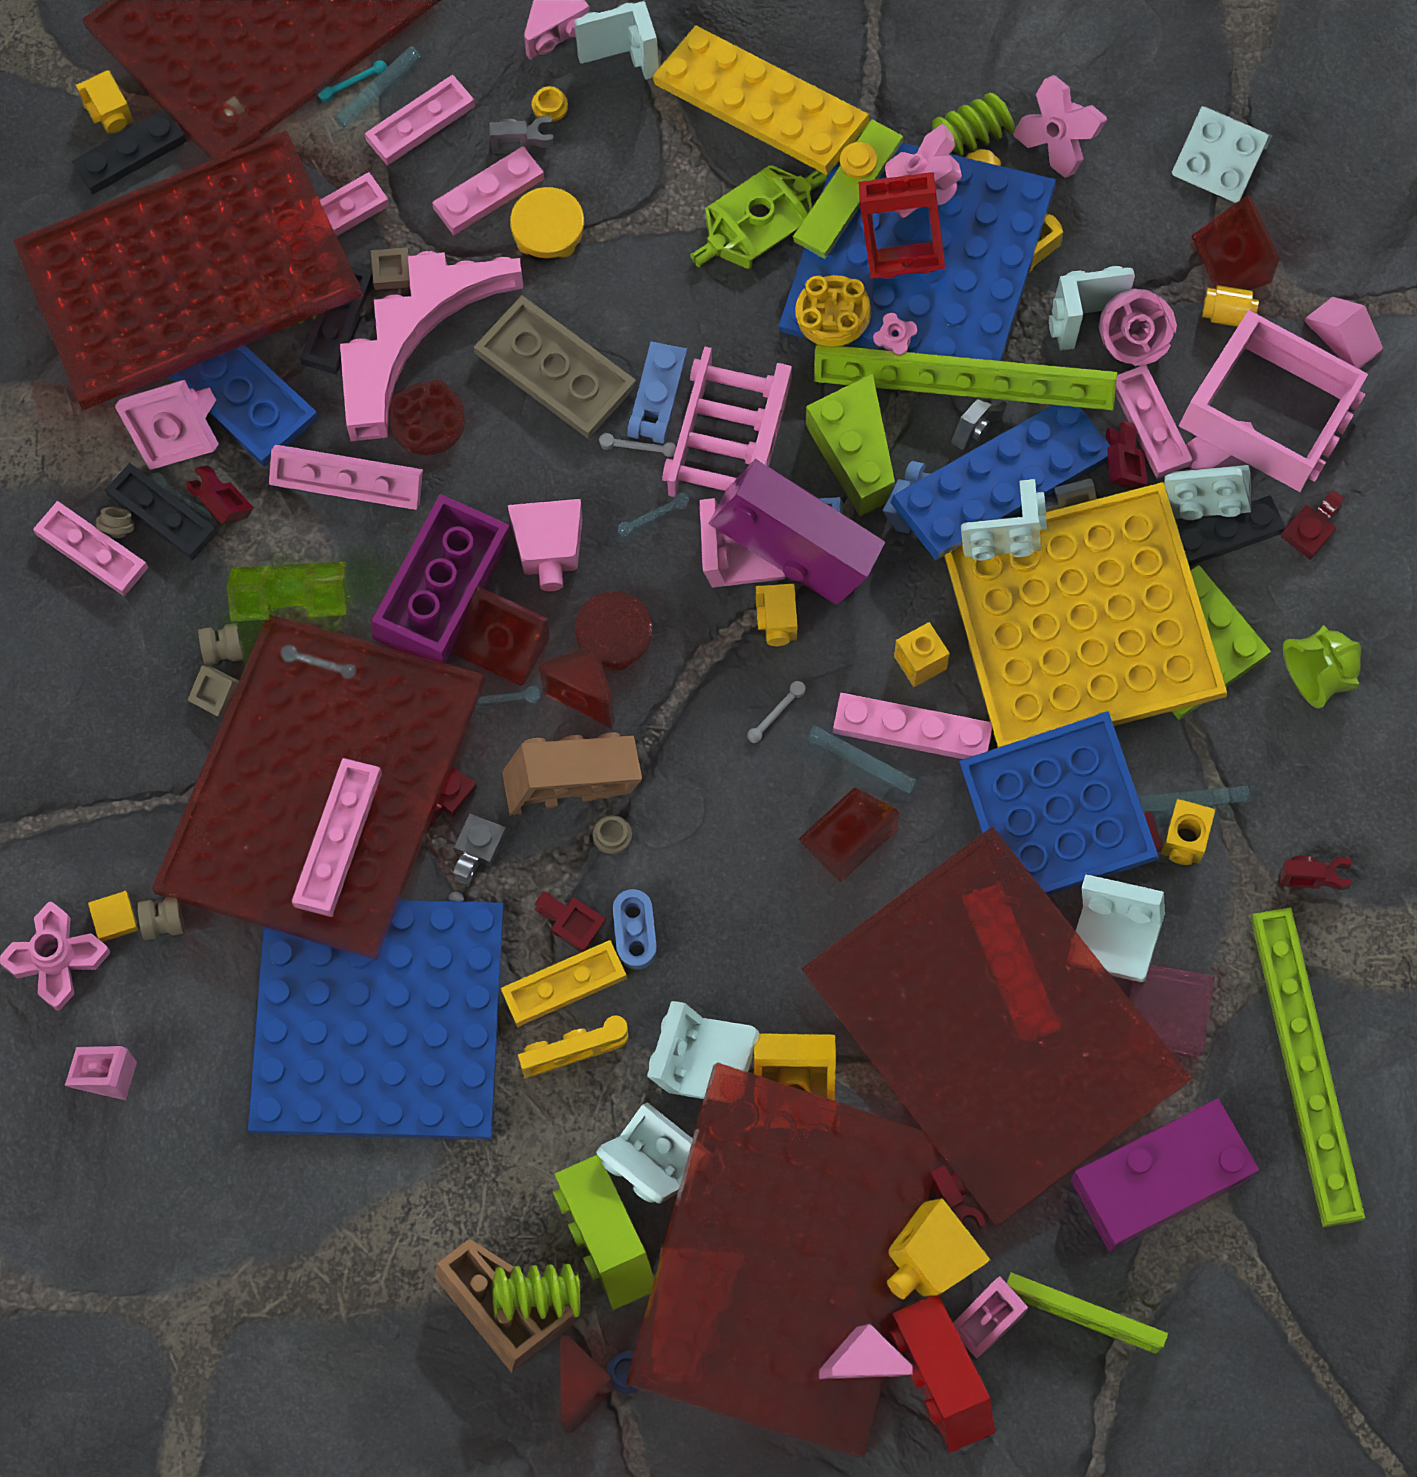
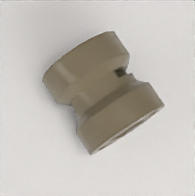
(221, 644)
(161, 918)

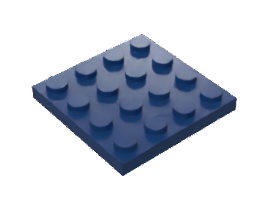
(1063, 803)

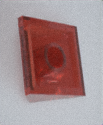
(1237, 248)
(502, 636)
(579, 684)
(850, 832)
(582, 1384)

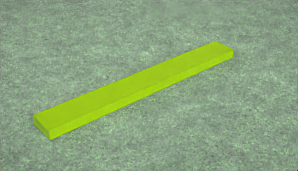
(967, 377)
(1307, 1068)

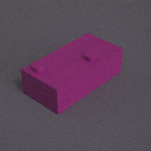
(796, 532)
(438, 580)
(1164, 1175)

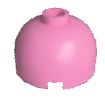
(1137, 326)

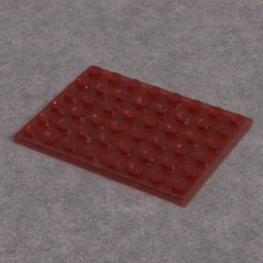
(260, 51)
(186, 269)
(275, 769)
(996, 1026)
(780, 1258)

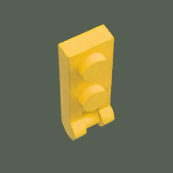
(574, 1047)

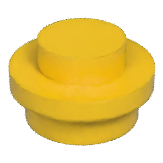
(550, 103)
(858, 160)

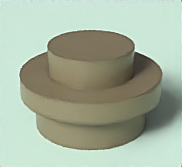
(115, 522)
(612, 834)

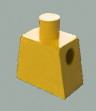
(933, 1252)

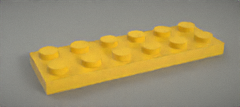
(761, 99)

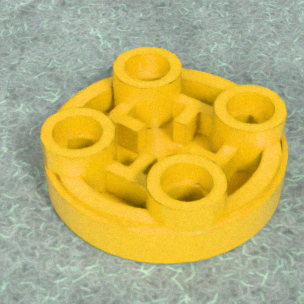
(547, 223)
(833, 310)

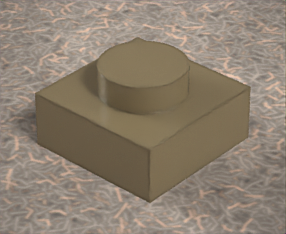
(390, 268)
(213, 690)

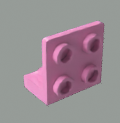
(726, 560)

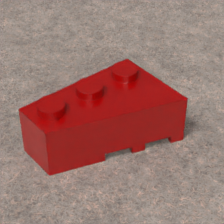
(944, 1373)

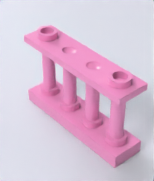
(764, 420)

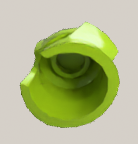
(1323, 665)

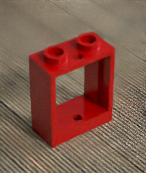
(896, 195)

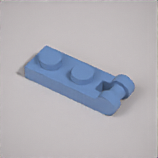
(657, 391)

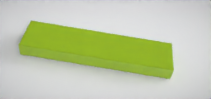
(841, 196)
(1087, 1314)

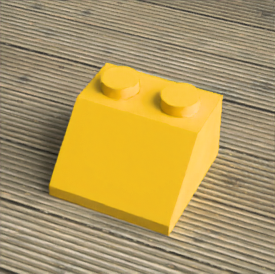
(798, 1061)

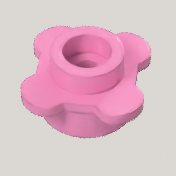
(897, 344)

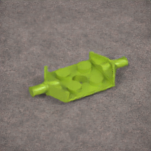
(743, 237)

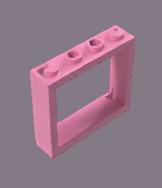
(1301, 360)

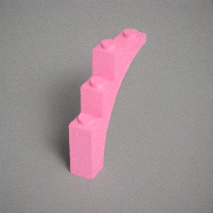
(402, 322)

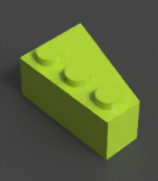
(854, 443)
(605, 1231)

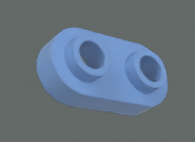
(634, 930)

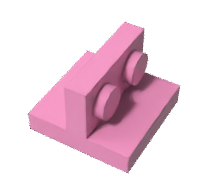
(169, 423)

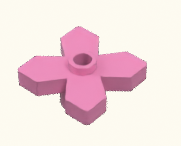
(1060, 126)
(931, 157)
(54, 970)

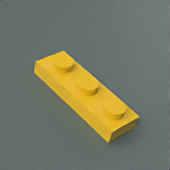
(563, 983)

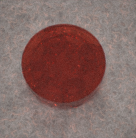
(427, 417)
(616, 626)

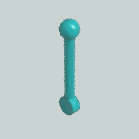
(327, 94)

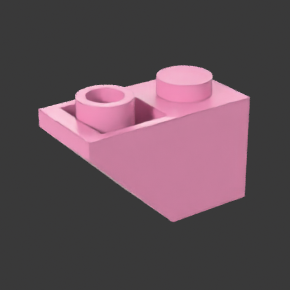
(551, 24)

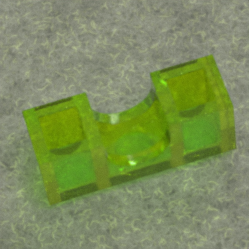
(262, 589)

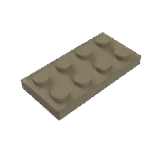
(555, 366)

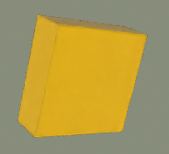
(113, 916)

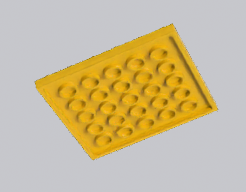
(1088, 620)

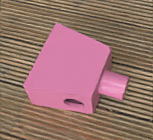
(547, 539)

